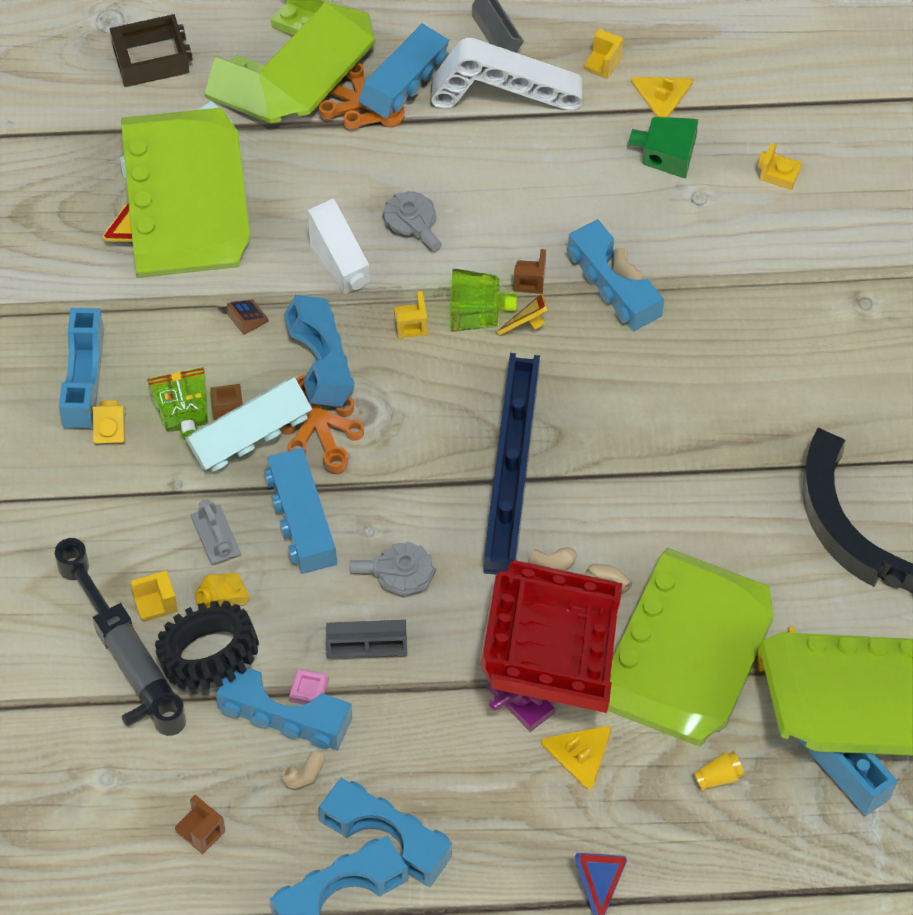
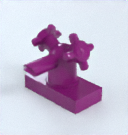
(526, 709)

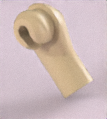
(622, 267)
(559, 560)
(609, 573)
(304, 776)

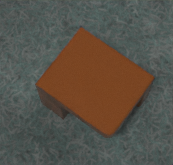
(530, 275)
(201, 825)

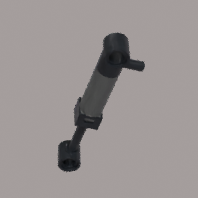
(117, 633)

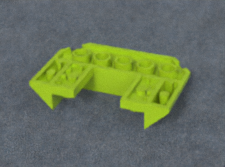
(323, 49)

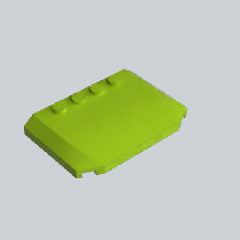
(185, 192)
(689, 647)
(842, 691)

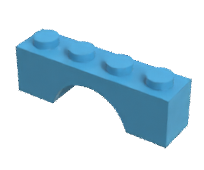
(634, 300)
(313, 324)
(84, 359)
(319, 721)
(352, 810)
(374, 867)

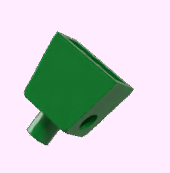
(667, 144)

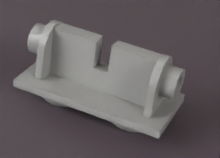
(215, 532)

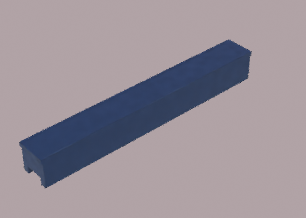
(511, 464)

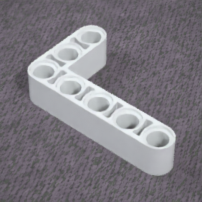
(504, 69)

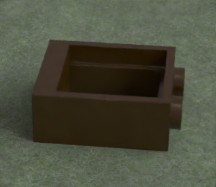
(149, 32)

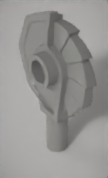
(413, 215)
(400, 568)

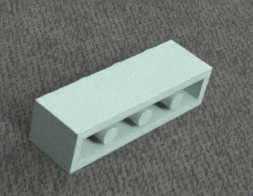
(249, 423)

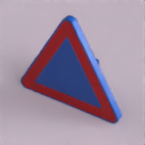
(600, 878)

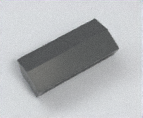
(496, 25)
(366, 638)

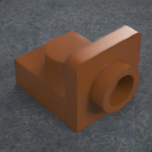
(225, 399)

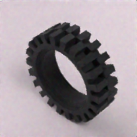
(214, 667)

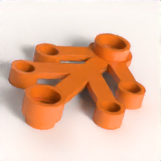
(351, 105)
(319, 420)

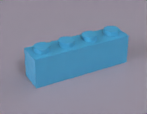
(404, 71)
(301, 511)
(859, 776)

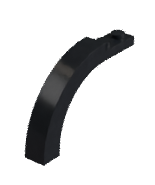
(833, 527)

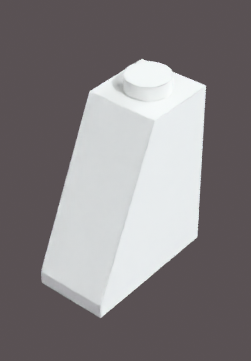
(337, 247)

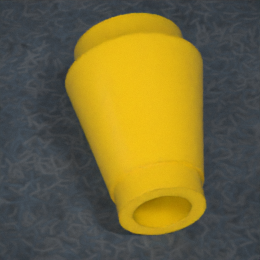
(720, 771)

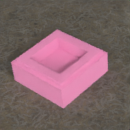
(307, 686)

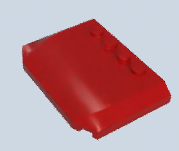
(552, 635)

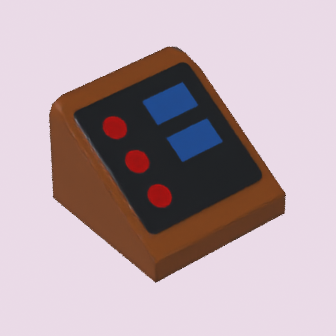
(246, 315)

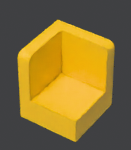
(605, 54)
(411, 319)
(154, 596)

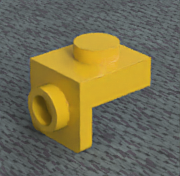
(109, 422)
(222, 588)

